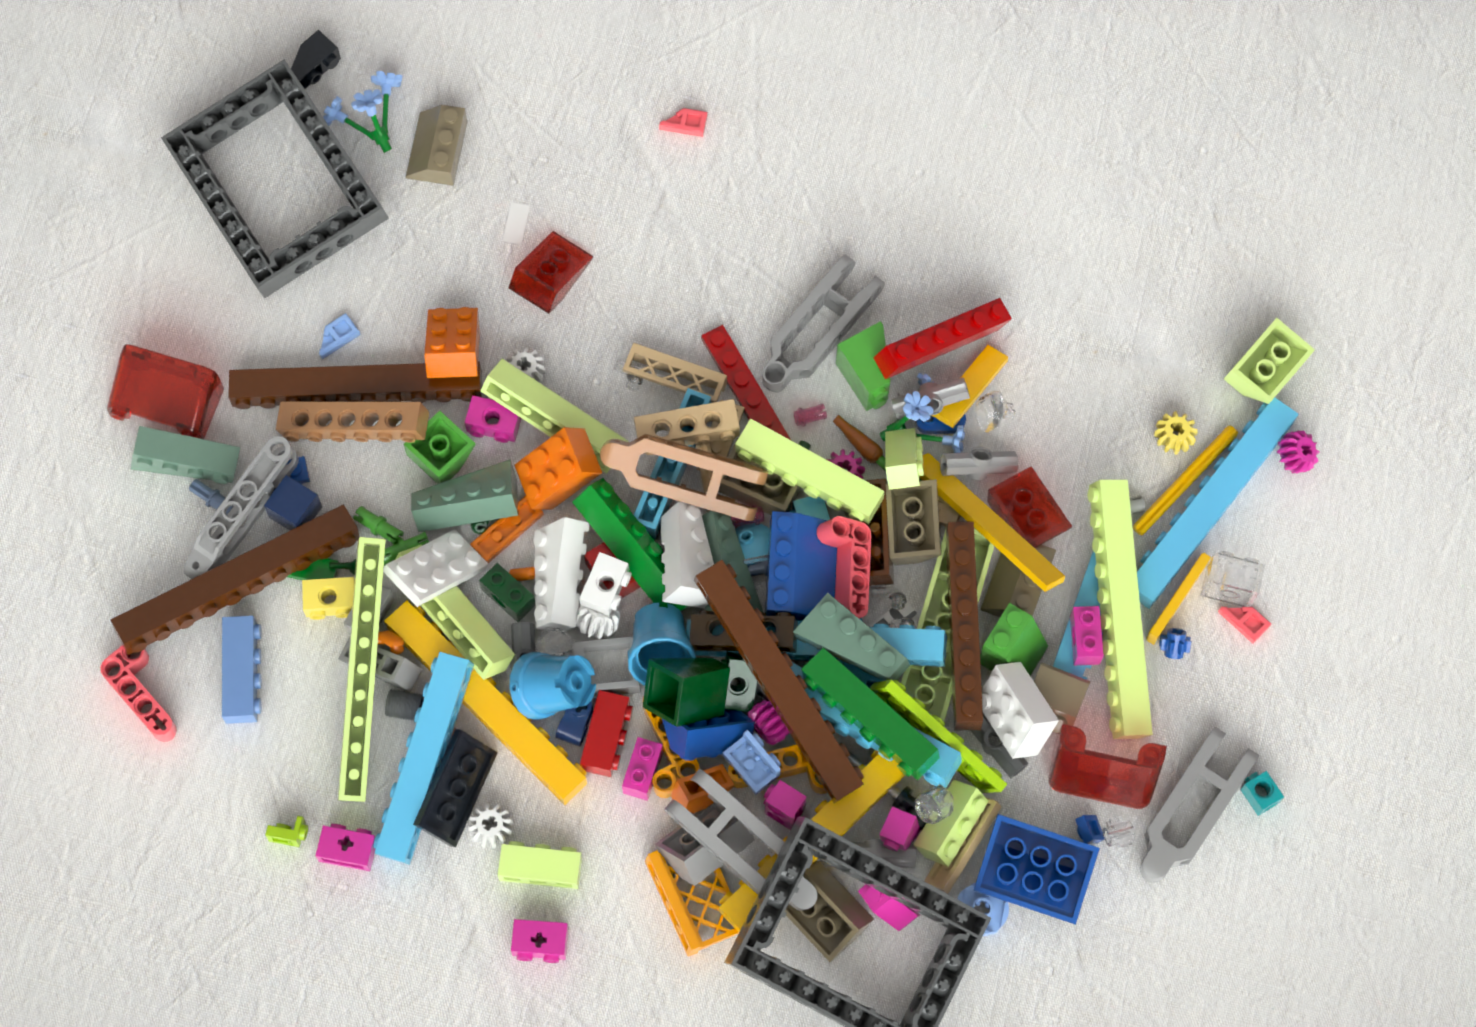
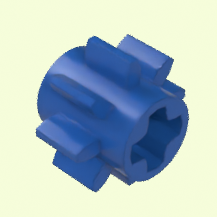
(1175, 643)

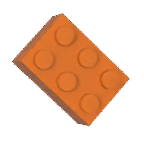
(452, 342)
(558, 468)

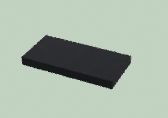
(455, 788)

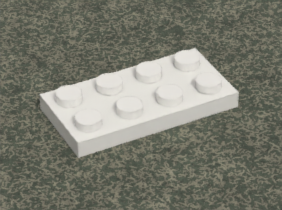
(435, 567)

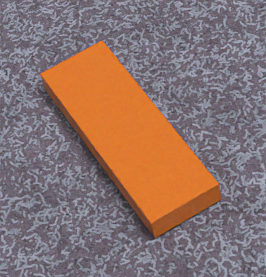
(506, 531)

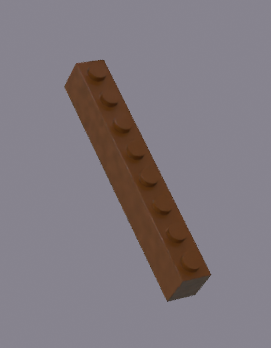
(964, 626)

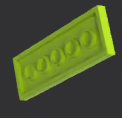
(913, 711)

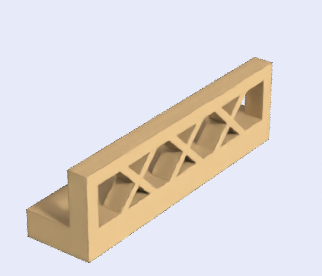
(676, 367)

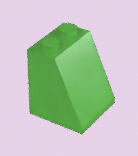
(859, 368)
(1014, 640)

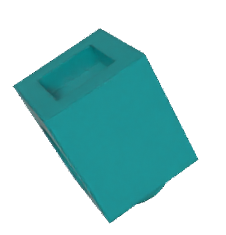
(1261, 803)

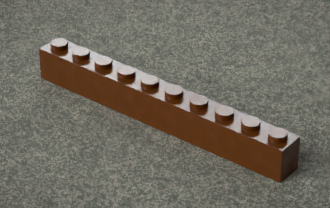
(347, 384)
(235, 580)
(778, 680)

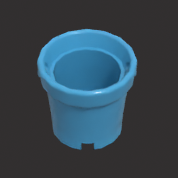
(657, 634)
(550, 684)

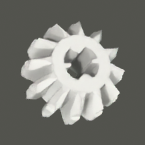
(530, 360)
(596, 623)
(485, 818)

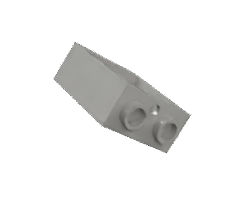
(620, 687)

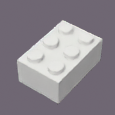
(1017, 710)

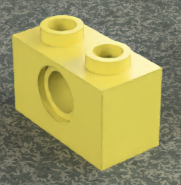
(317, 590)

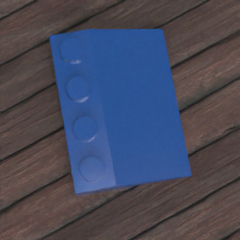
(798, 565)
(1036, 869)

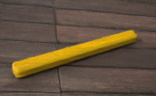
(1182, 483)

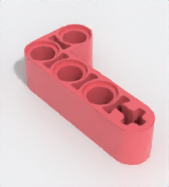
(853, 561)
(140, 696)

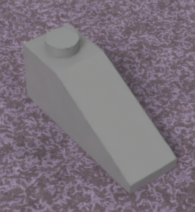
(390, 668)

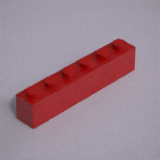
(942, 338)

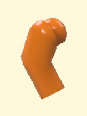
(523, 574)
(392, 640)

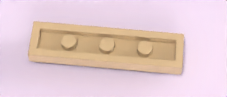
(945, 877)

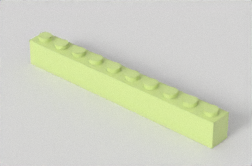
(1120, 609)
(361, 670)

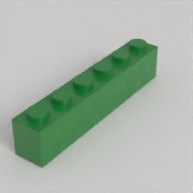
(625, 537)
(870, 714)

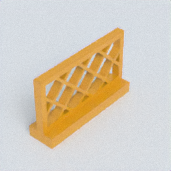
(677, 908)

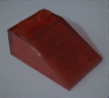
(549, 272)
(1028, 507)

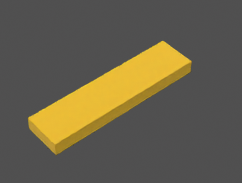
(977, 378)
(1178, 598)

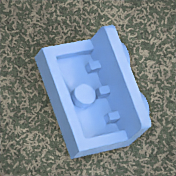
(753, 762)

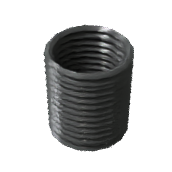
(403, 704)

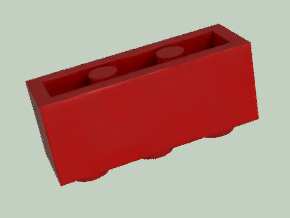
(606, 733)

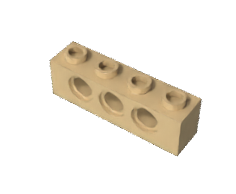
(697, 417)

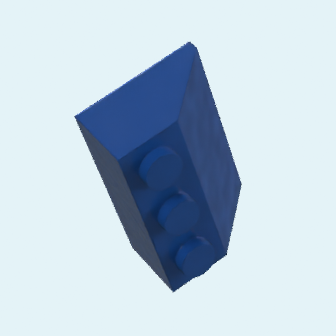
(708, 736)

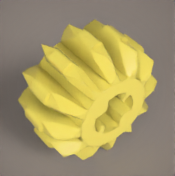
(1175, 423)

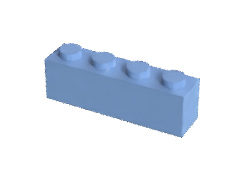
(240, 669)

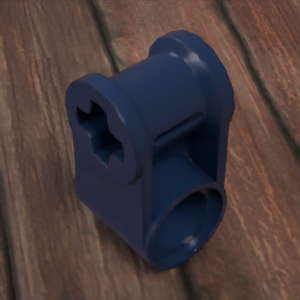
(574, 725)

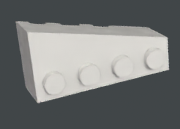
(685, 554)
(558, 572)

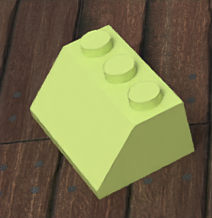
(1269, 363)

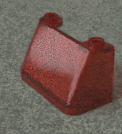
(164, 391)
(1104, 775)

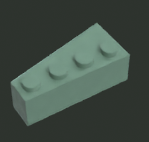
(184, 456)
(467, 499)
(726, 547)
(850, 640)

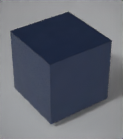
(292, 504)

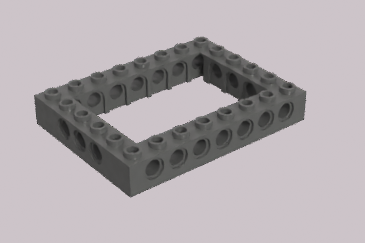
(231, 115)
(944, 973)

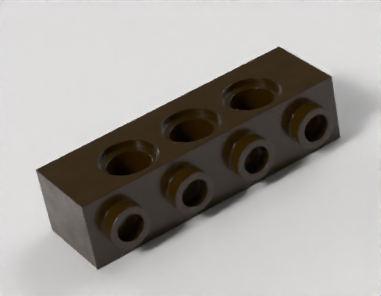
(704, 623)

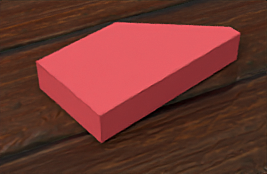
(686, 122)
(1246, 621)

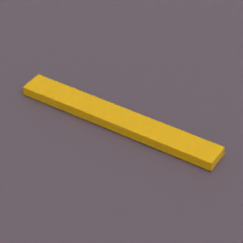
(992, 527)

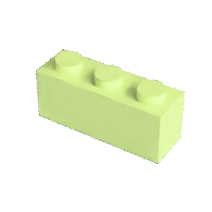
(903, 458)
(943, 840)
(540, 865)

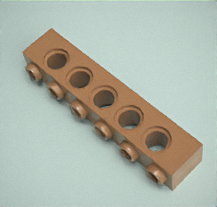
(294, 414)

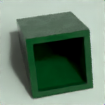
(686, 689)

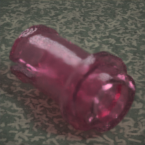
(809, 415)
(759, 517)

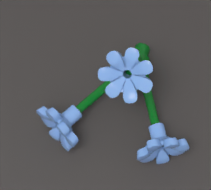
(368, 102)
(916, 409)

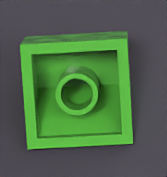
(442, 450)

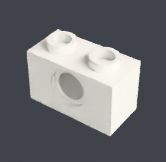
(605, 569)

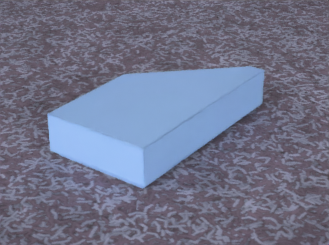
(337, 335)

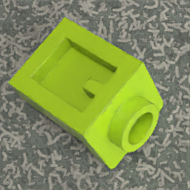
(284, 835)

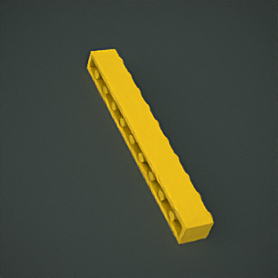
(493, 708)
(838, 817)

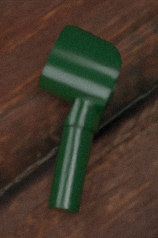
(351, 566)

